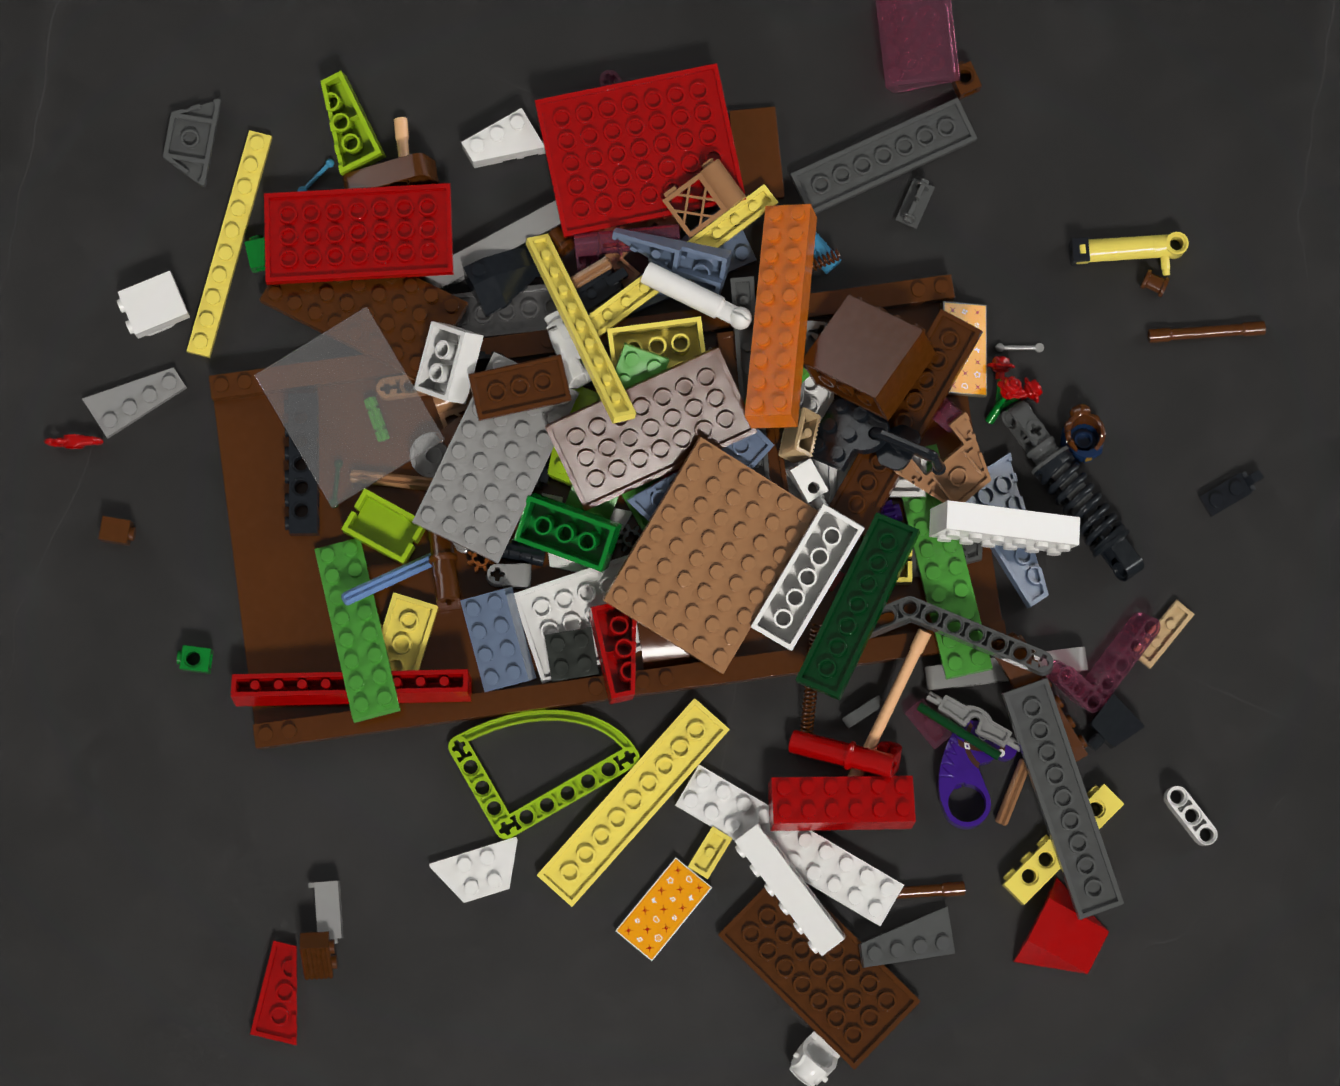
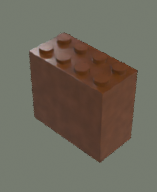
(869, 356)

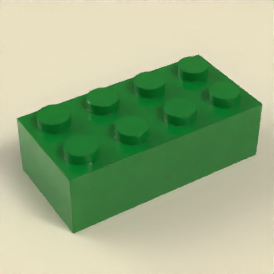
(568, 532)

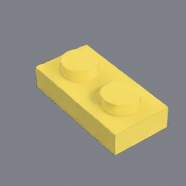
(710, 852)

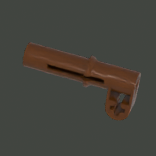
(444, 570)

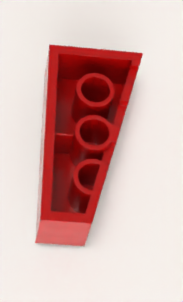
(616, 650)

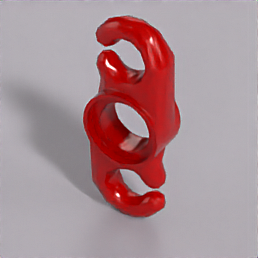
(74, 441)

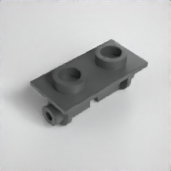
(915, 202)

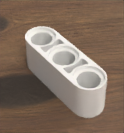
(1201, 819)

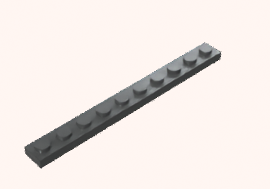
(744, 295)

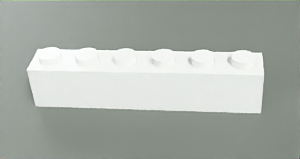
(790, 889)

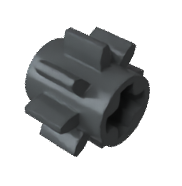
(623, 534)

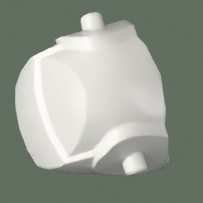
(814, 1060)

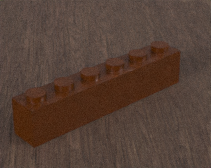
(1020, 677)

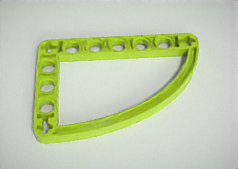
(554, 794)

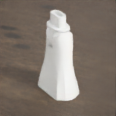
(563, 344)

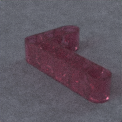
(1112, 666)

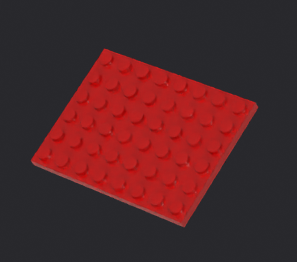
(630, 143)

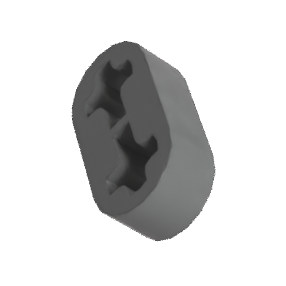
(863, 711)

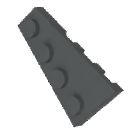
(915, 940)

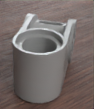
(514, 575)

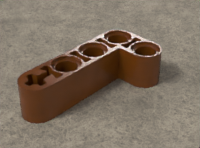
(402, 171)

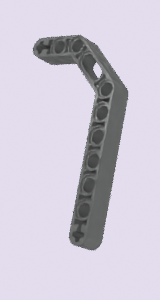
(963, 634)

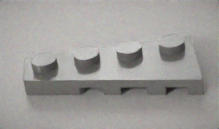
(131, 401)

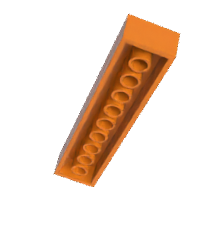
(781, 316)

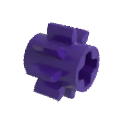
(892, 511)

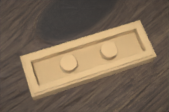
(1171, 625)

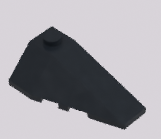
(500, 278)

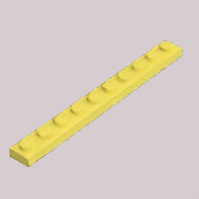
(713, 235)
(229, 244)
(580, 328)

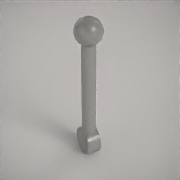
(1039, 347)

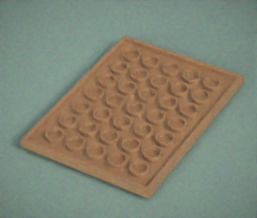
(710, 555)

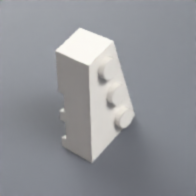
(503, 141)

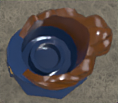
(1083, 434)

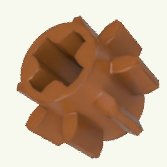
(477, 564)

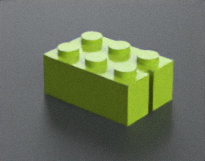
(383, 527)

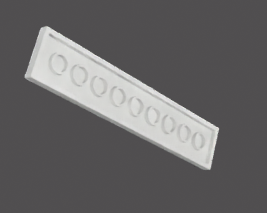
(813, 857)

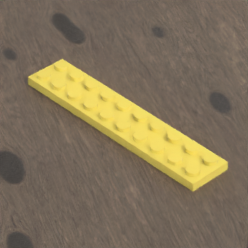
(633, 802)

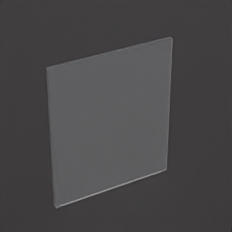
(349, 407)

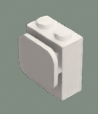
(152, 305)

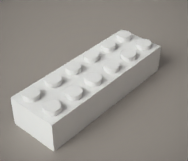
(1004, 527)
(807, 576)

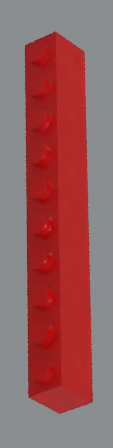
(330, 689)

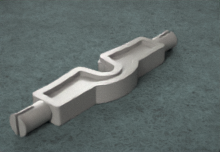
(963, 714)

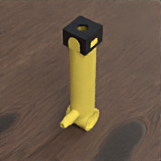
(1128, 248)

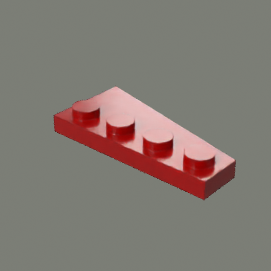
(277, 1002)

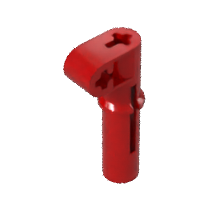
(881, 760)

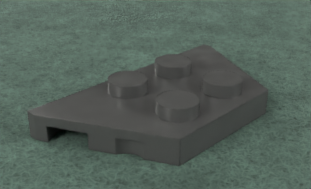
(192, 139)

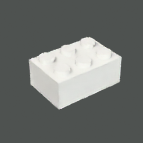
(447, 361)

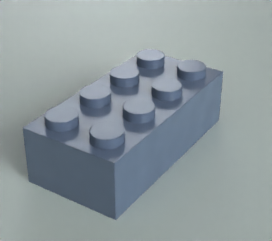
(498, 639)

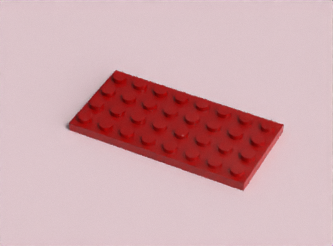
(358, 234)

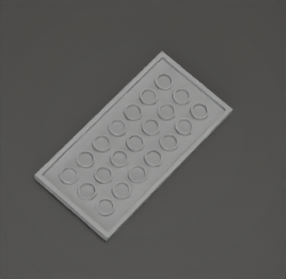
(489, 475)

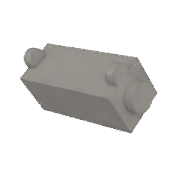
(328, 908)

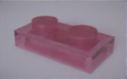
(929, 729)

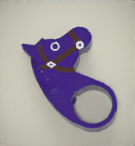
(961, 767)

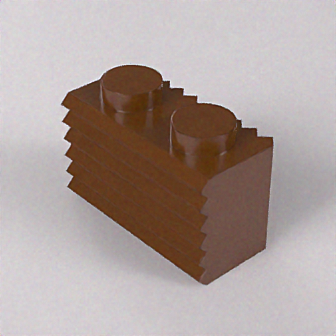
(317, 955)

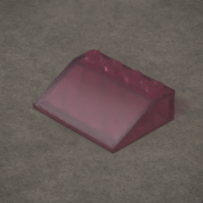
(917, 43)

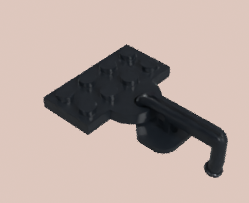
(849, 430)

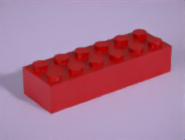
(841, 803)

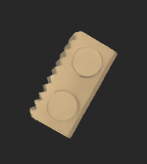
(799, 441)

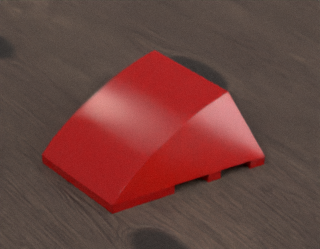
(1060, 938)

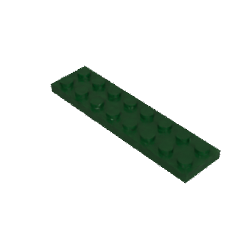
(857, 606)

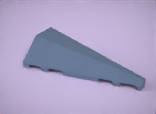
(693, 261)

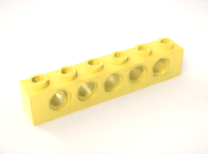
(1023, 891)

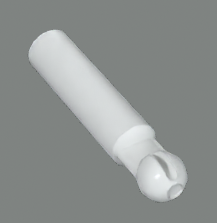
(695, 296)

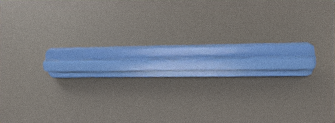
(386, 580)

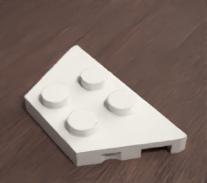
(479, 870)

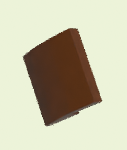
(658, 651)

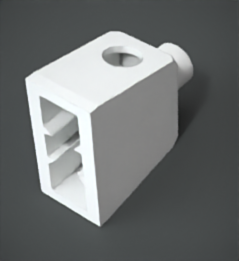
(802, 475)

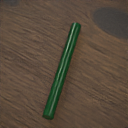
(959, 731)

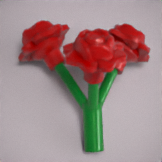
(1010, 387)

